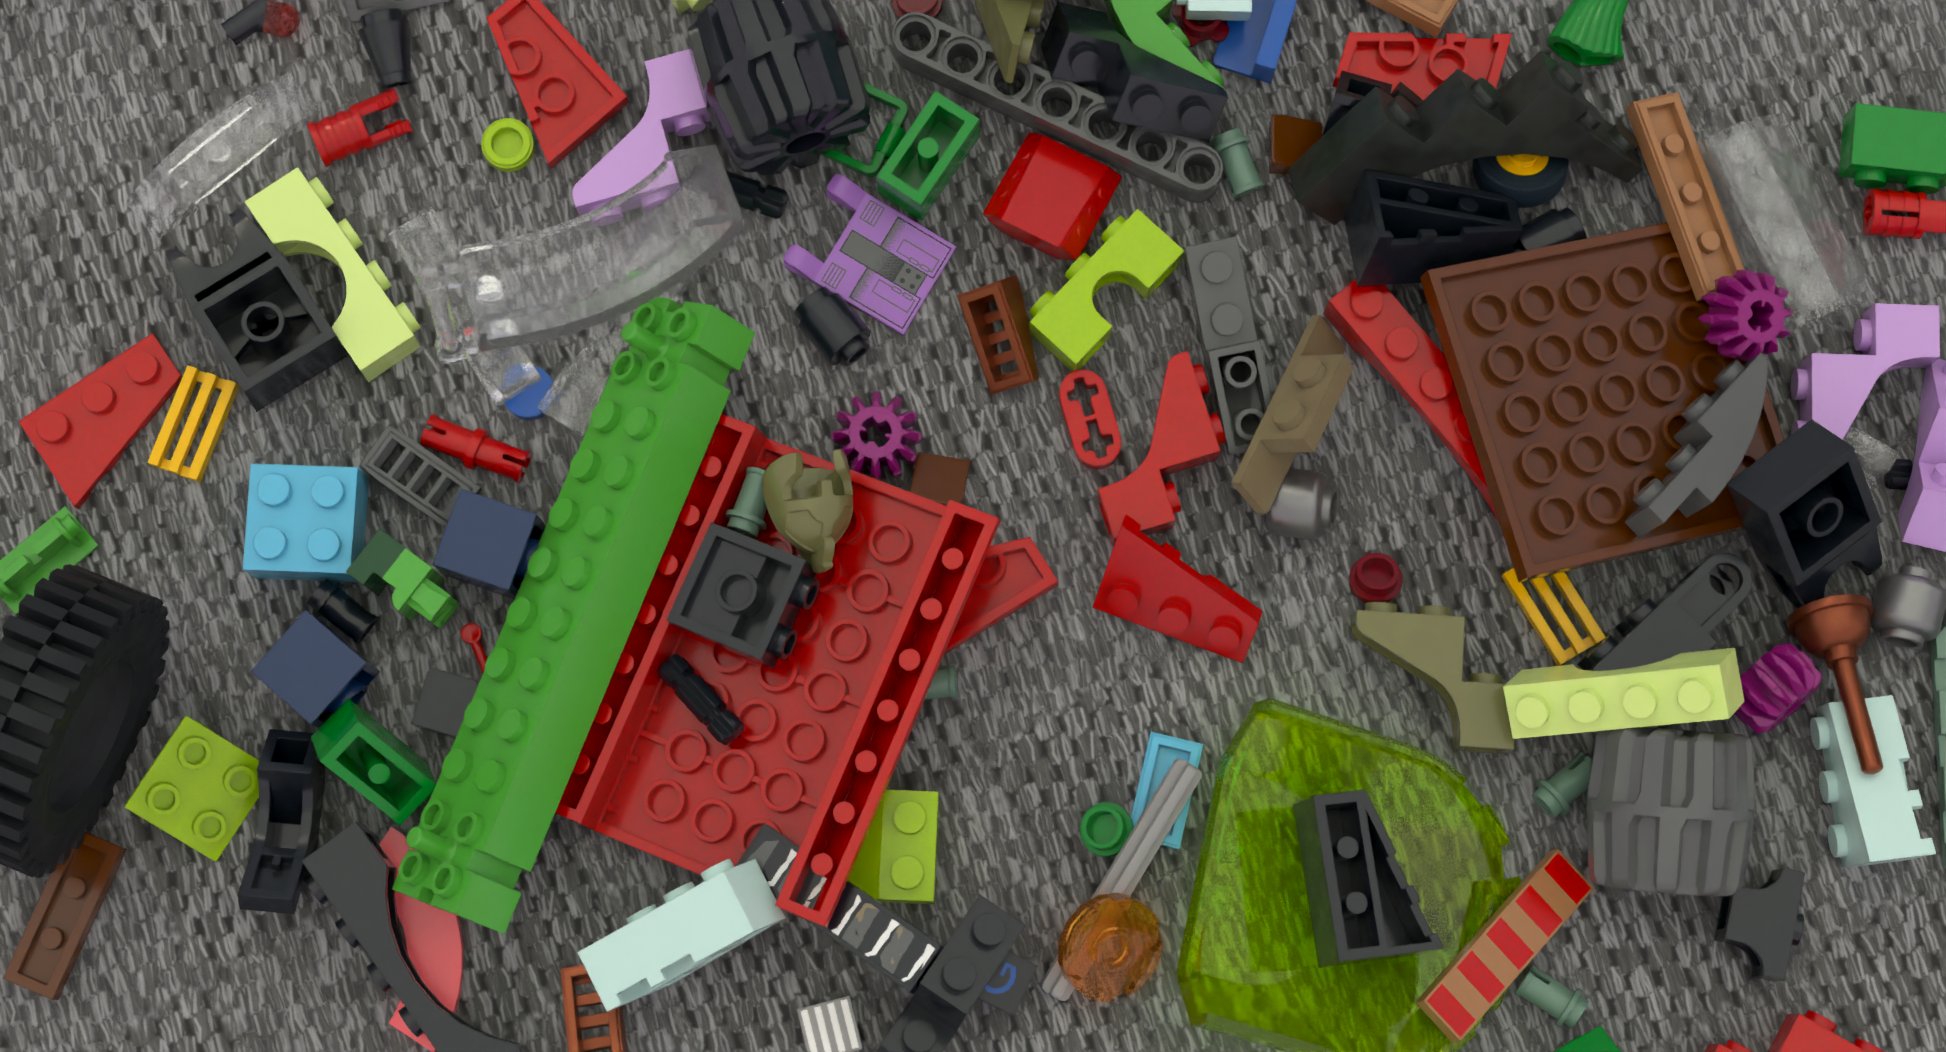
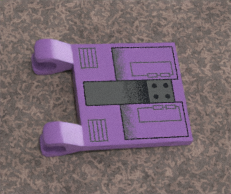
(879, 262)

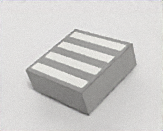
(830, 1026)

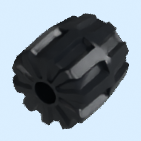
(778, 81)

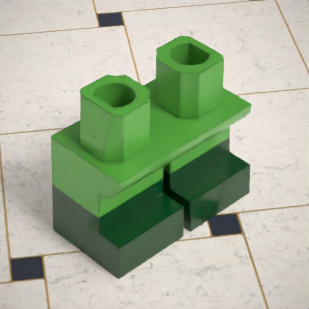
(413, 580)

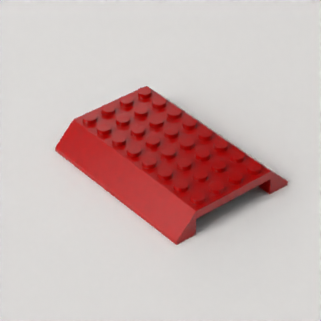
(816, 725)

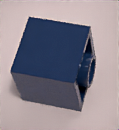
(488, 543)
(315, 670)

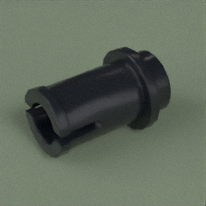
(341, 610)

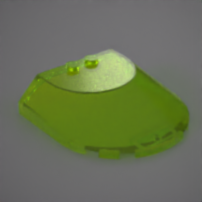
(1249, 929)

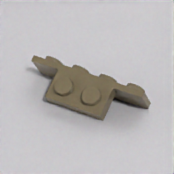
(1295, 414)

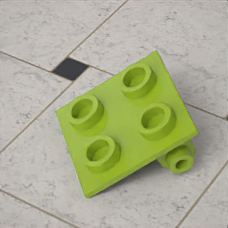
(198, 788)

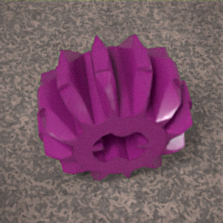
(1746, 315)
(883, 419)
(1776, 687)

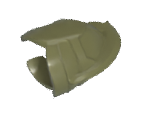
(810, 505)

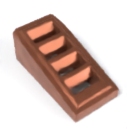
(1013, 314)
(574, 1024)

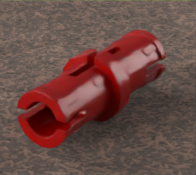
(475, 448)

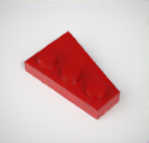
(1422, 62)
(1166, 595)

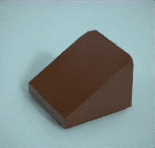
(1290, 140)
(940, 478)

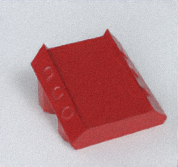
(1052, 197)

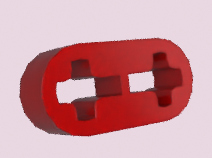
(1101, 415)

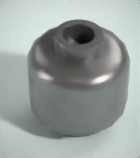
(1303, 505)
(1908, 607)

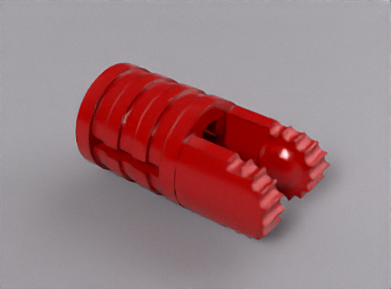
(347, 133)
(1922, 214)

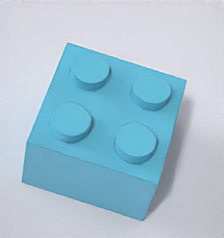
(304, 521)

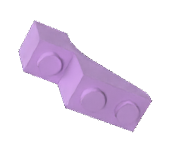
(672, 106)
(1837, 384)
(1924, 504)

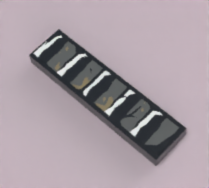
(858, 920)

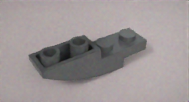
(1228, 339)
(1711, 449)

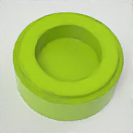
(508, 144)

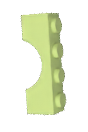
(298, 223)
(1665, 692)

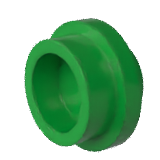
(1105, 829)

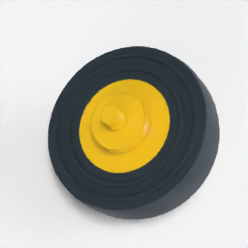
(1521, 176)

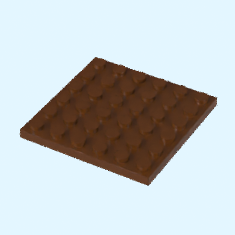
(1575, 388)

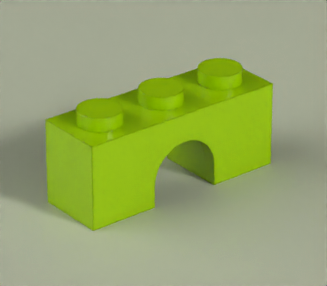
(1132, 254)

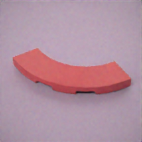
(432, 942)

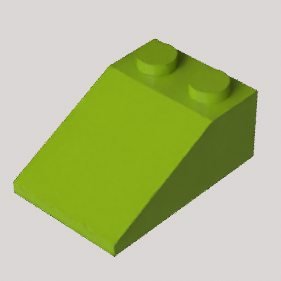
(900, 849)

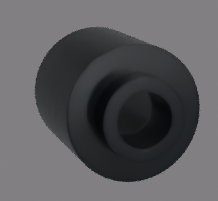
(1550, 229)
(833, 327)

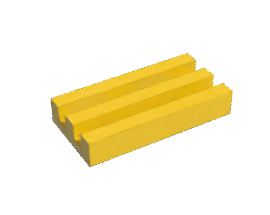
(174, 417)
(1541, 627)

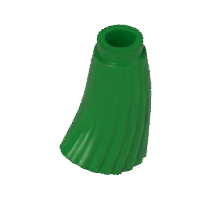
(1590, 32)

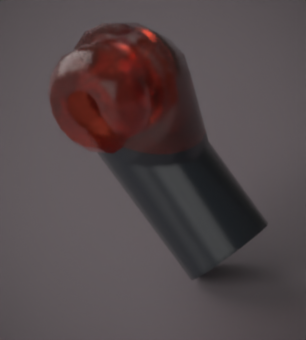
(262, 16)

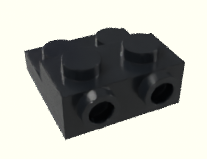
(745, 595)

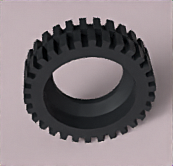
(71, 708)

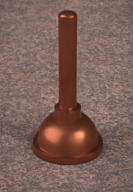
(1834, 632)

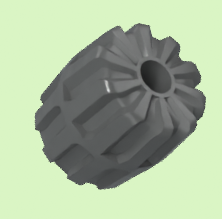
(1670, 810)

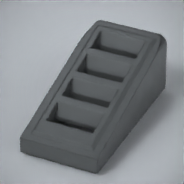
(381, 452)

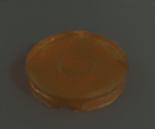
(1109, 946)

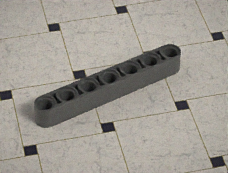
(1039, 88)

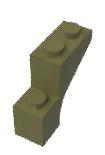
(1432, 650)

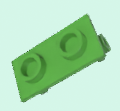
(53, 545)

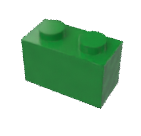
(1894, 147)
(928, 155)
(373, 761)

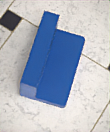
(1256, 44)

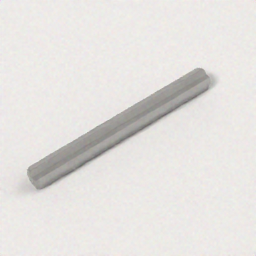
(1138, 850)

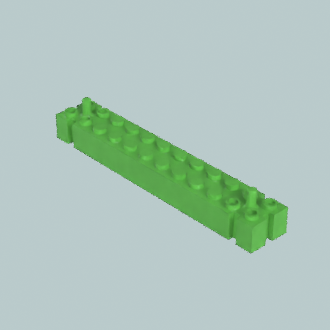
(573, 612)

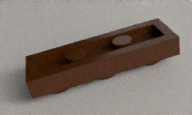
(64, 917)

